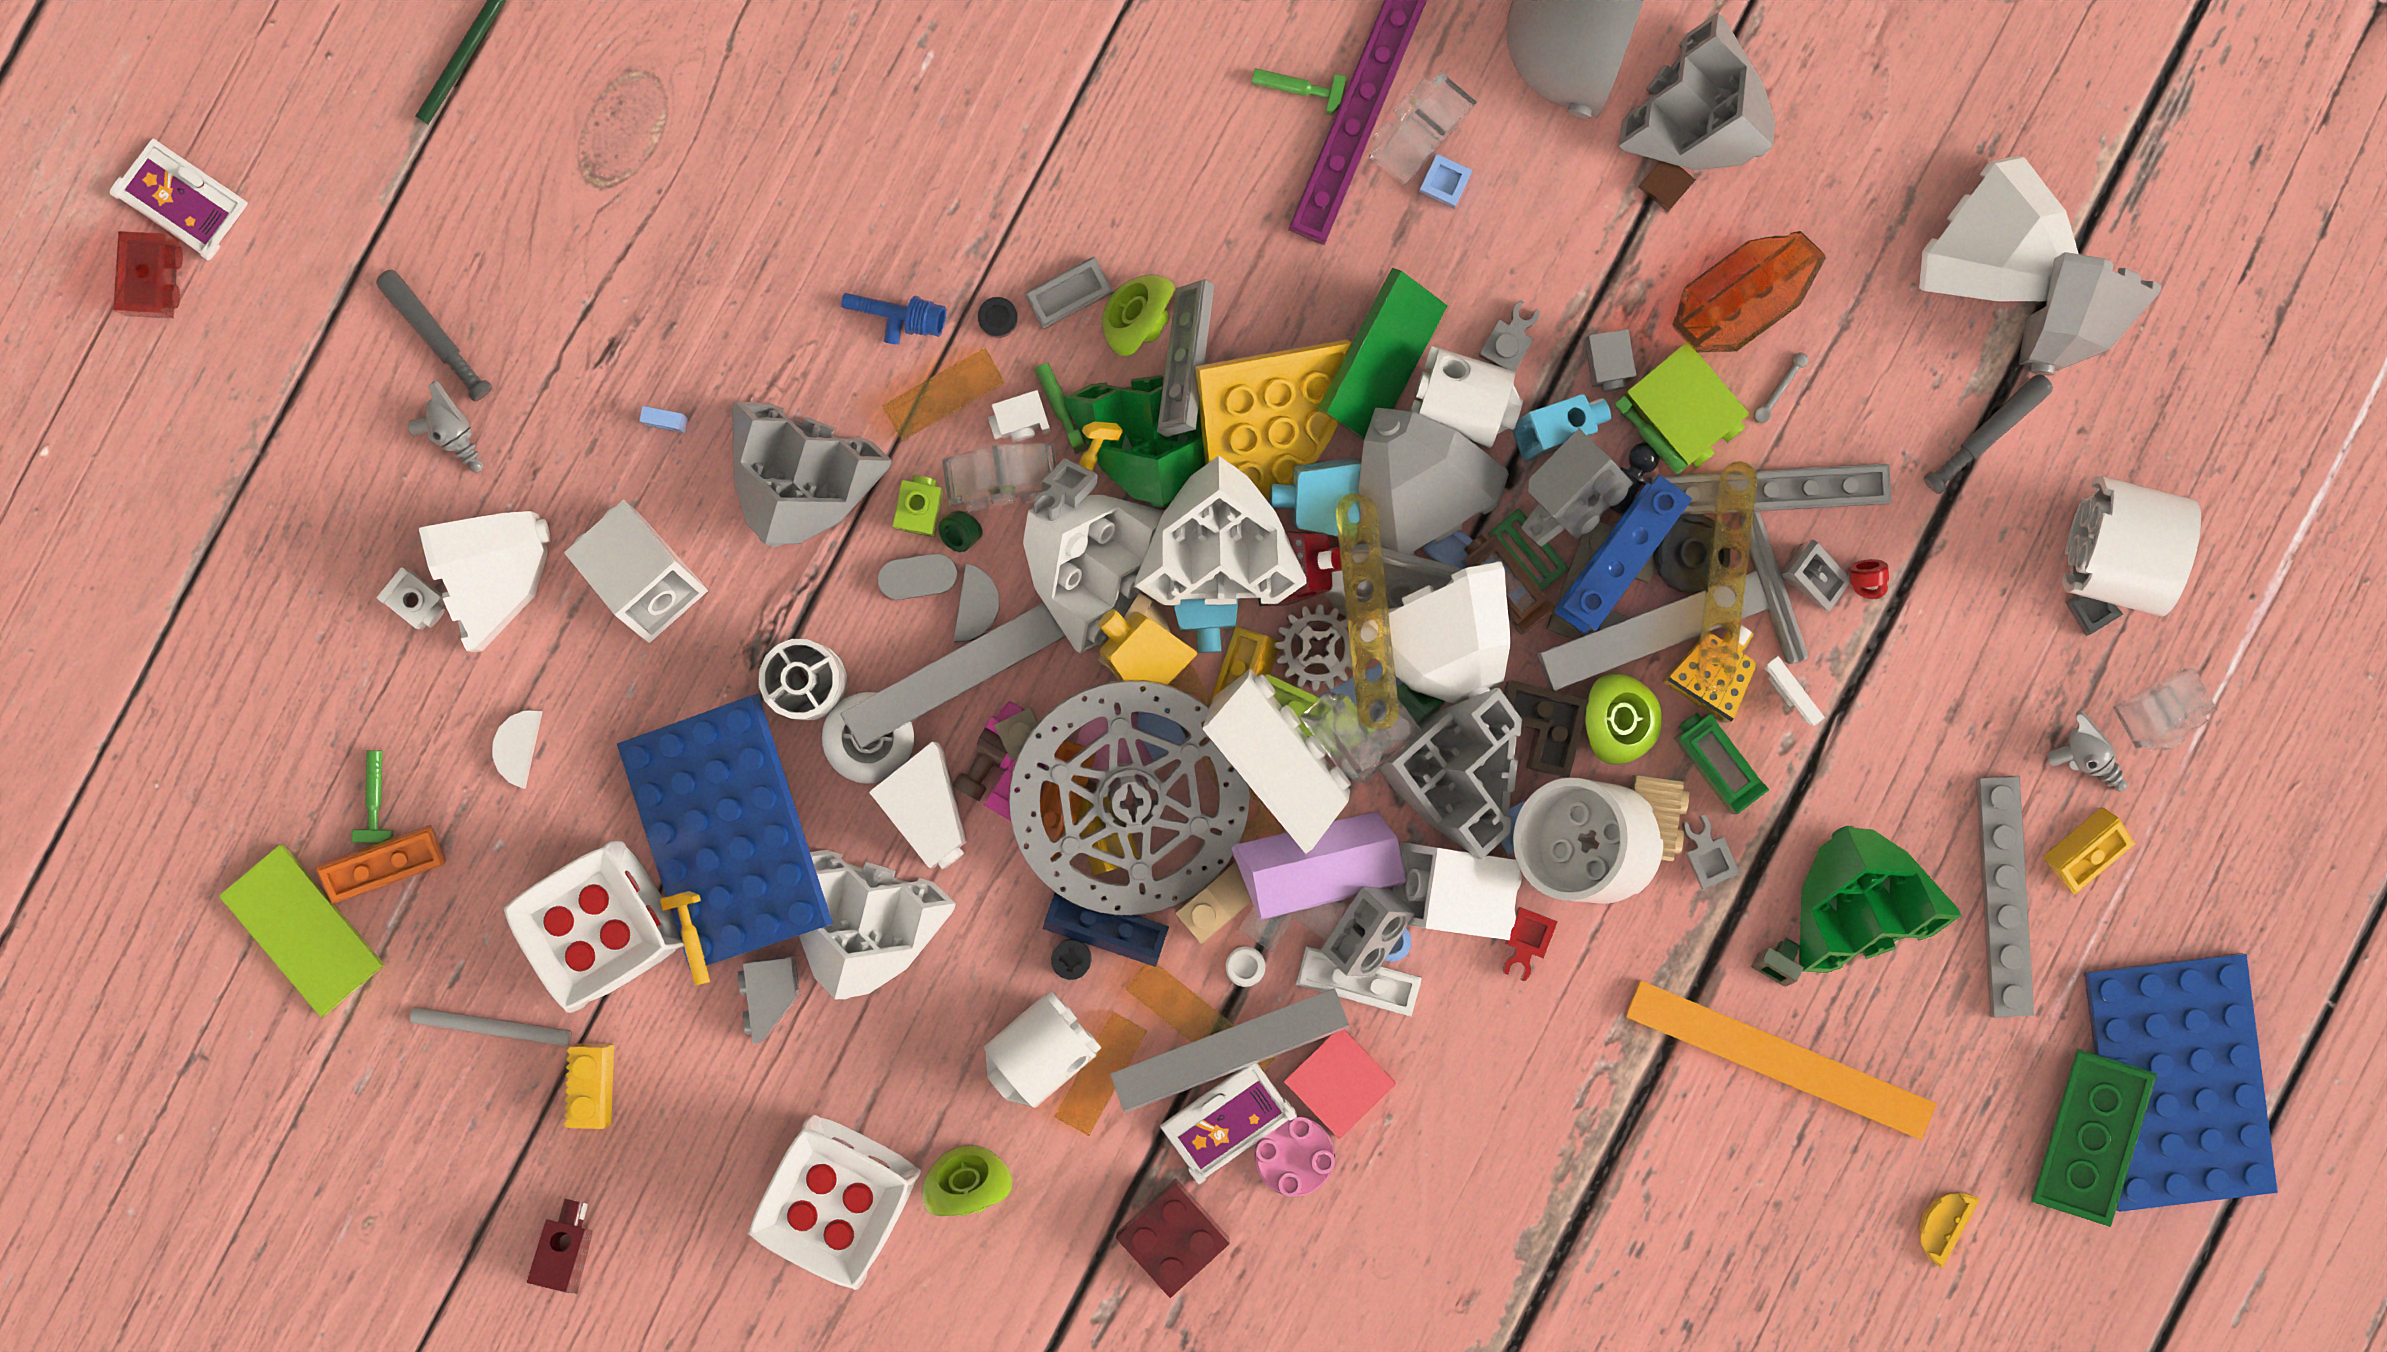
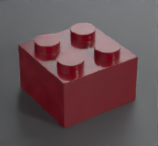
(1173, 1238)

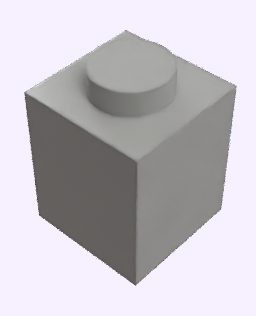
(1610, 359)

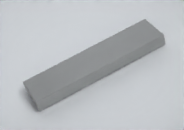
(1185, 351)

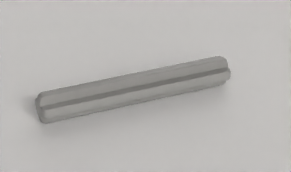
(1775, 591)

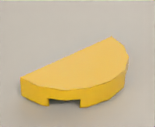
(1944, 1223)

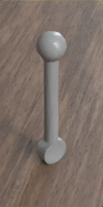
(1763, 413)

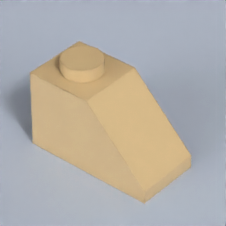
(1215, 904)

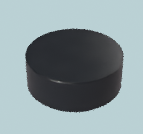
(997, 317)

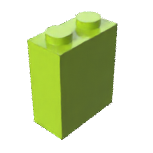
(1688, 405)

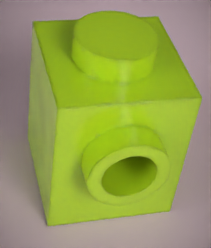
(918, 506)

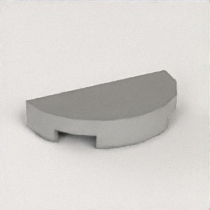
(977, 605)

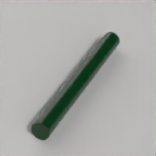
(459, 60)

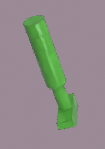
(1302, 87)
(1057, 403)
(1652, 436)
(373, 801)

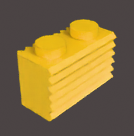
(589, 1086)

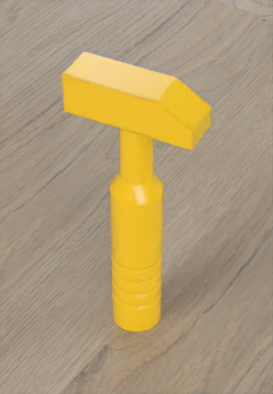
(1099, 432)
(689, 934)

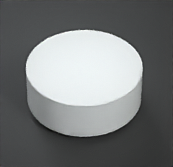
(1245, 966)

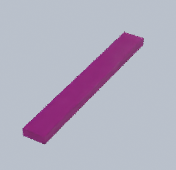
(1356, 118)

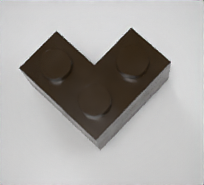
(1556, 724)

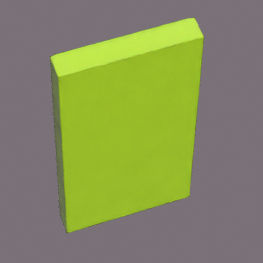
(302, 930)

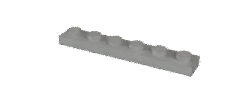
(2005, 897)

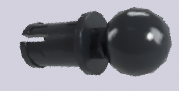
(1641, 460)

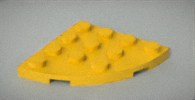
(1265, 410)

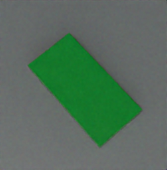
(1383, 353)
(2094, 1137)

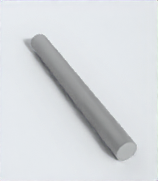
(490, 1026)

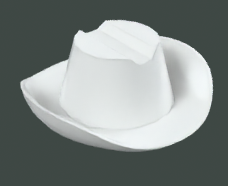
(871, 762)

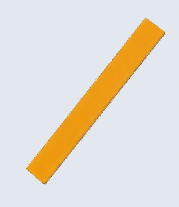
(1780, 1059)

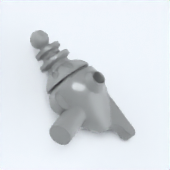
(447, 427)
(2091, 753)

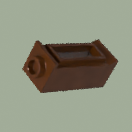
(1525, 600)

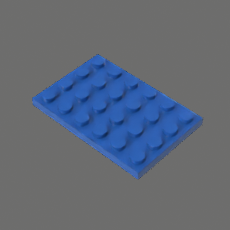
(726, 829)
(2208, 1104)

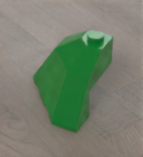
(1142, 459)
(1864, 899)

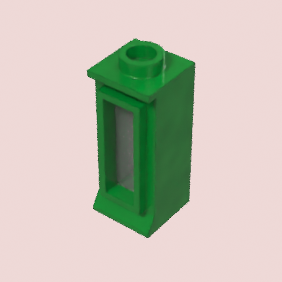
(1720, 762)

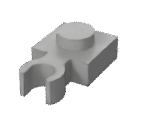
(1508, 342)
(1064, 485)
(1711, 858)

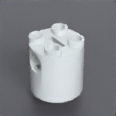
(1468, 396)
(786, 690)
(1038, 1052)

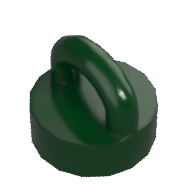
(960, 531)

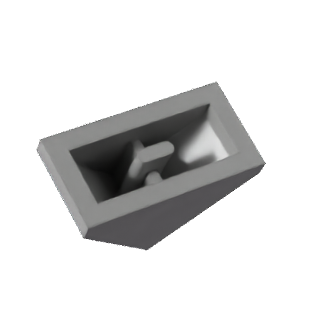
(1816, 575)

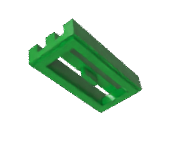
(1529, 553)

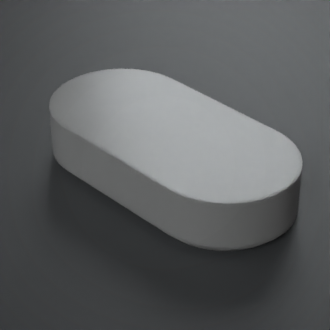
(917, 576)

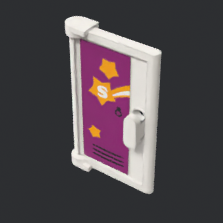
(167, 193)
(1227, 1125)

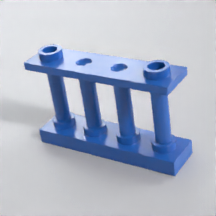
(1622, 555)

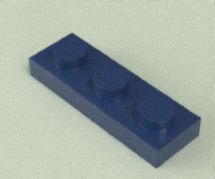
(1119, 934)

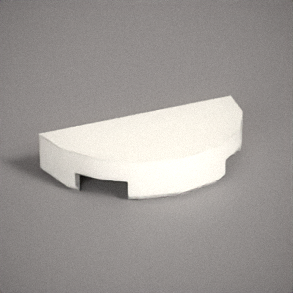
(1792, 692)
(515, 746)

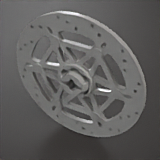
(1060, 772)

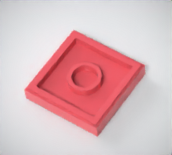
(1339, 1082)

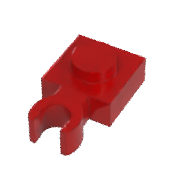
(1529, 936)

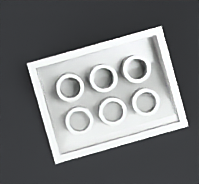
(1277, 758)

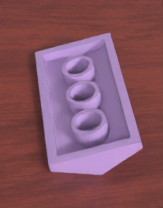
(1345, 859)

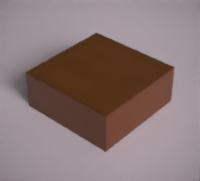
(1666, 184)

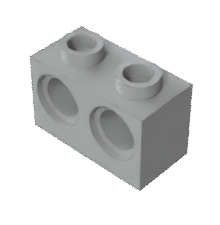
(1367, 931)

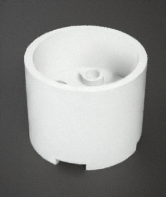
(2132, 546)
(1558, 849)

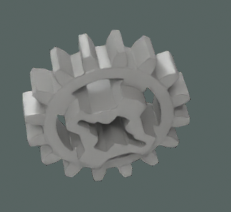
(1304, 634)

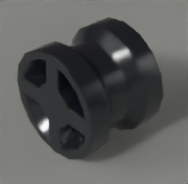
(1076, 956)

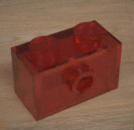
(147, 275)

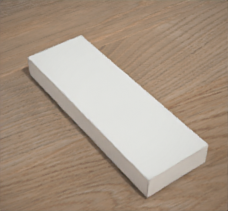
(1386, 990)

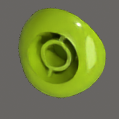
(1136, 313)
(1622, 718)
(965, 1182)

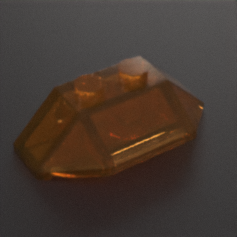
(1747, 292)

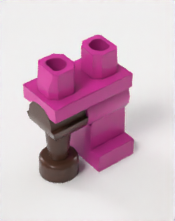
(991, 753)

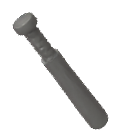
(426, 326)
(1995, 427)

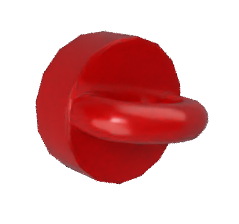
(1869, 574)

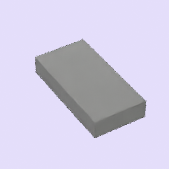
(1068, 293)

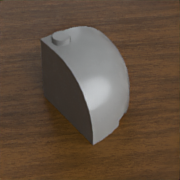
(1571, 48)

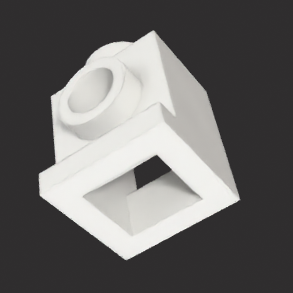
(1019, 417)
(399, 589)

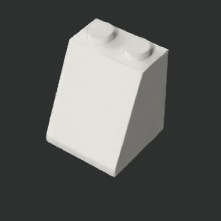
(635, 571)
(925, 806)
(1459, 891)

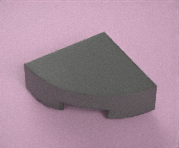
(2092, 613)

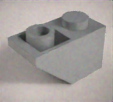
(770, 993)

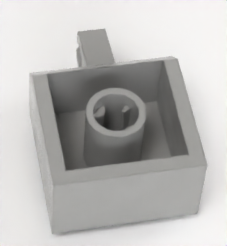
(1574, 490)

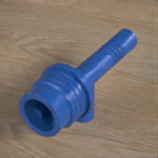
(920, 315)

